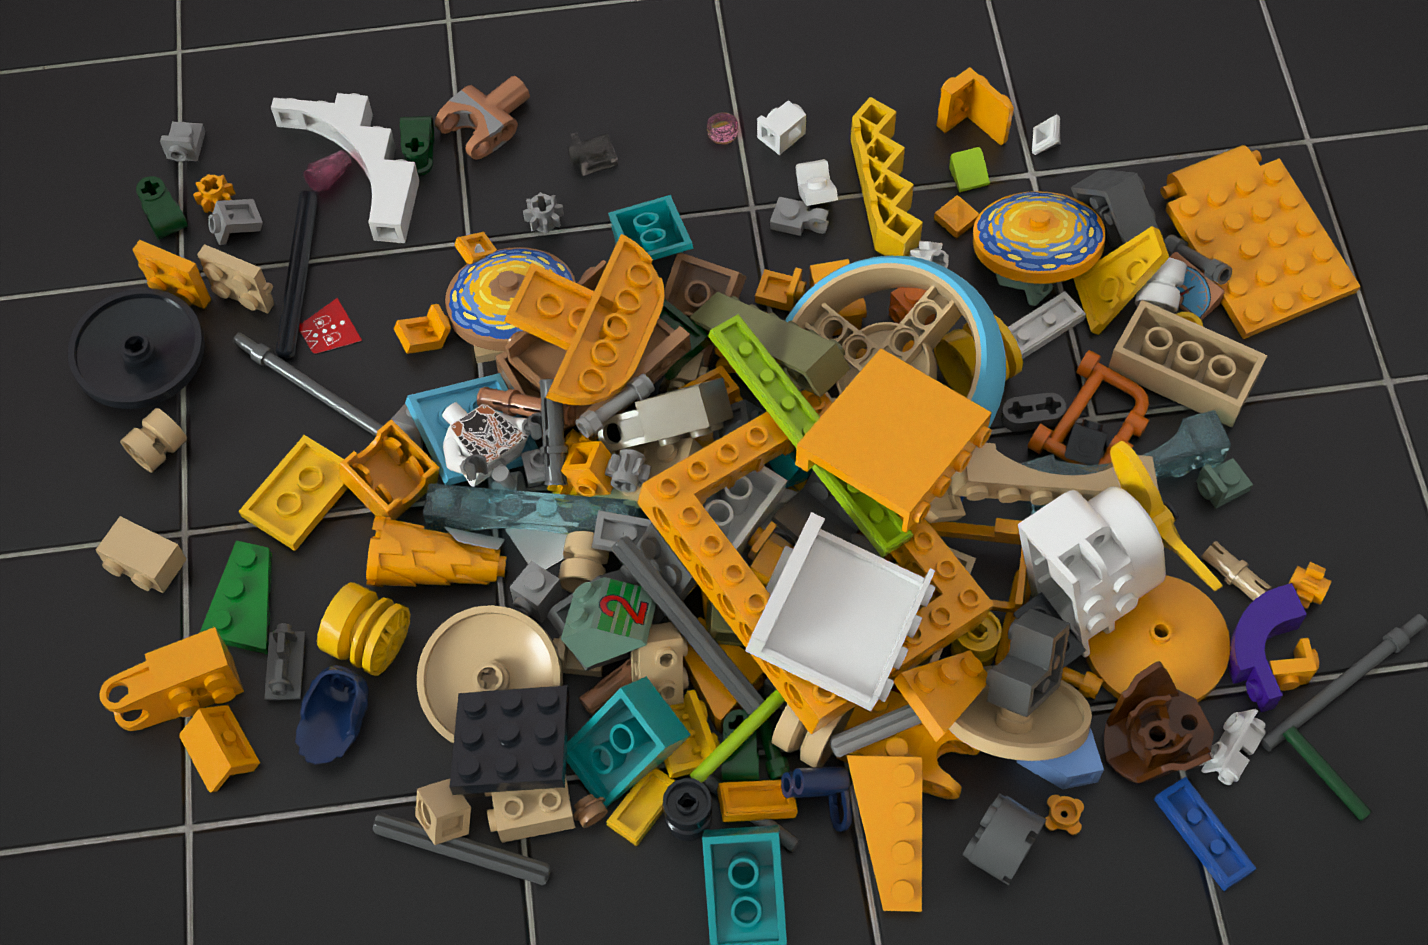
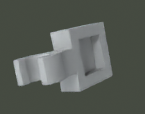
(794, 216)

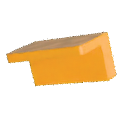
(217, 746)

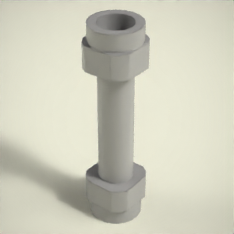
(638, 389)

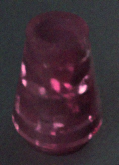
(326, 171)

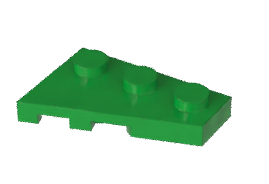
(242, 599)

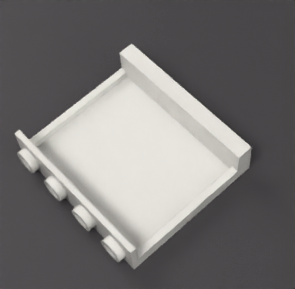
(840, 616)

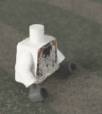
(485, 439)

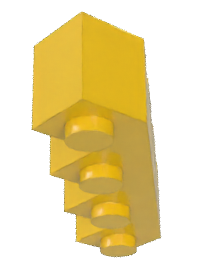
(883, 190)

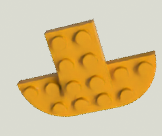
(598, 328)

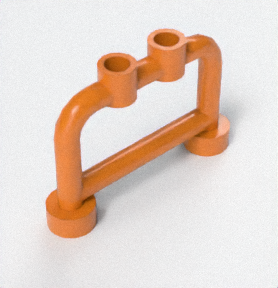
(1094, 373)

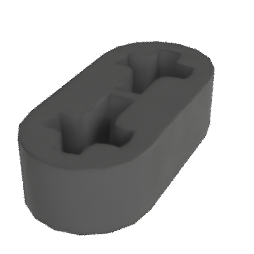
(1032, 411)

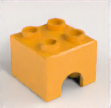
(389, 472)

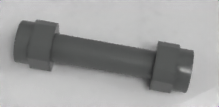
(1214, 269)

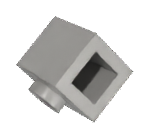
(536, 591)

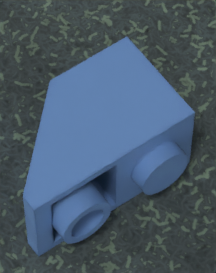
(1071, 770)

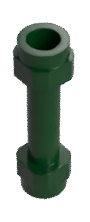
(776, 763)

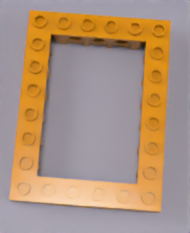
(676, 509)

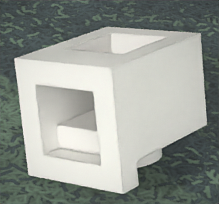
(782, 127)

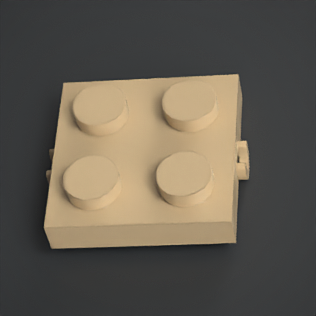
(236, 279)

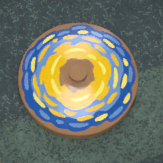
(485, 290)

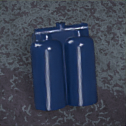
(822, 782)

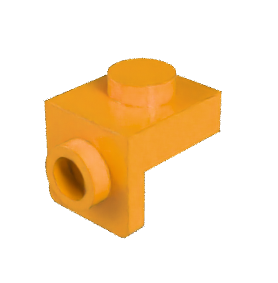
(780, 289)
(423, 332)
(1297, 671)

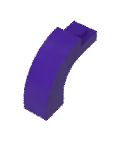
(1264, 618)

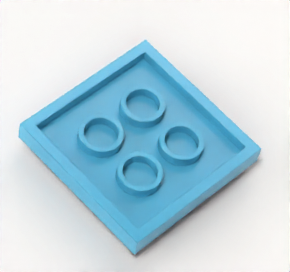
(427, 413)

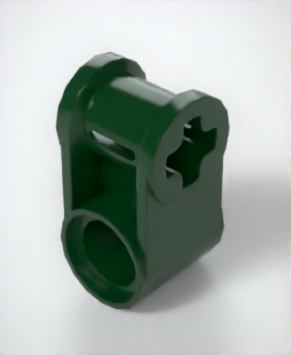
(417, 141)
(160, 208)
(744, 761)

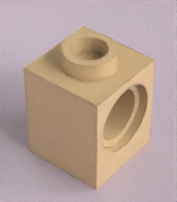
(441, 813)

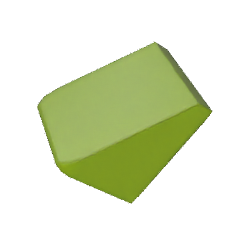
(969, 169)

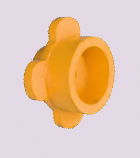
(1066, 804)

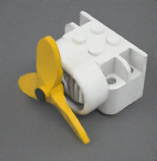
(1104, 551)

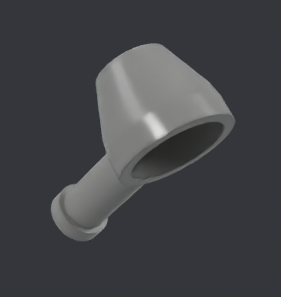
(507, 481)

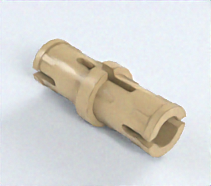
(1235, 571)

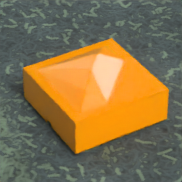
(956, 216)

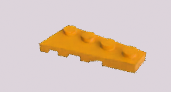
(891, 815)

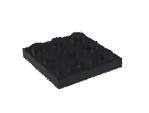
(510, 740)

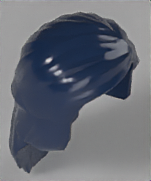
(331, 714)

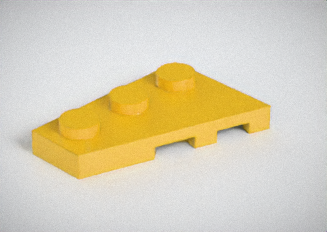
(1119, 276)

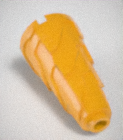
(414, 555)

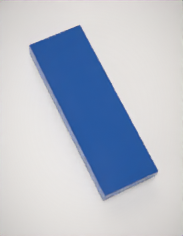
(1205, 834)

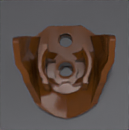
(1155, 708)

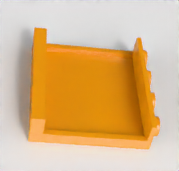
(896, 436)

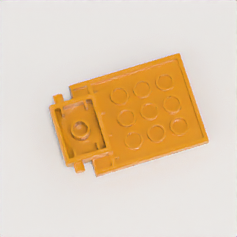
(1264, 232)

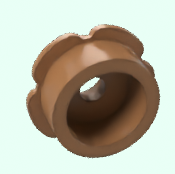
(589, 810)

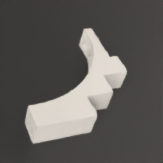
(348, 124)

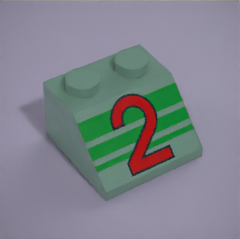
(607, 620)

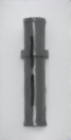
(553, 437)

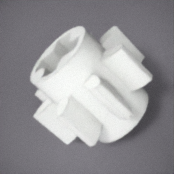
(932, 252)

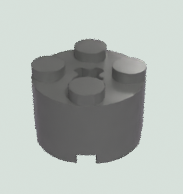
(1004, 838)

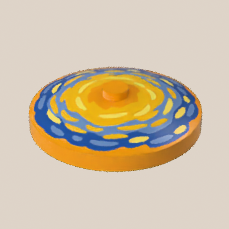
(1038, 237)

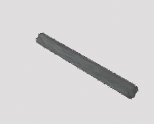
(687, 624)

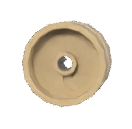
(815, 748)

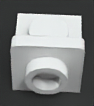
(815, 183)

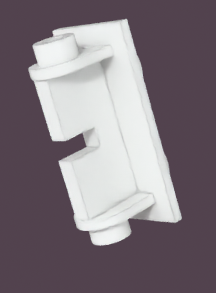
(1240, 732)

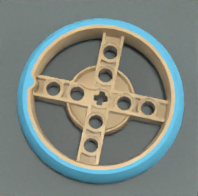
(946, 296)

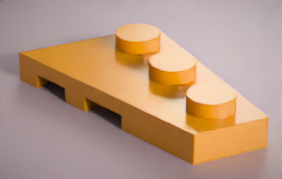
(942, 690)

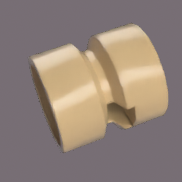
(153, 440)
(581, 560)

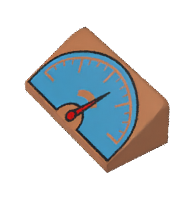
(1198, 292)

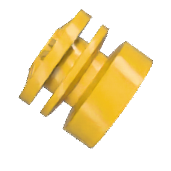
(957, 357)
(363, 628)

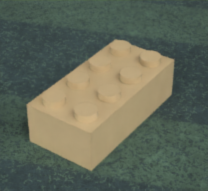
(1186, 362)

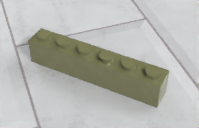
(802, 354)

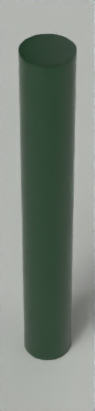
(1327, 773)

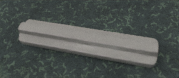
(873, 730)

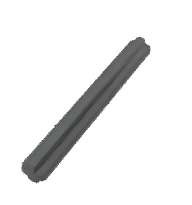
(464, 849)

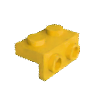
(700, 743)

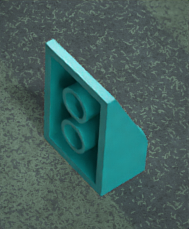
(653, 226)
(625, 741)
(744, 886)

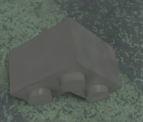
(1119, 202)
(1032, 664)

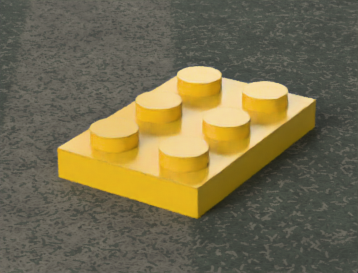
(296, 493)

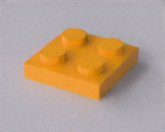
(172, 274)

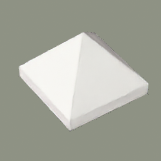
(1046, 135)

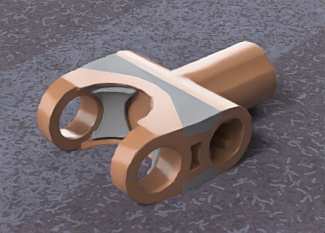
(484, 114)

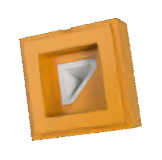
(474, 247)

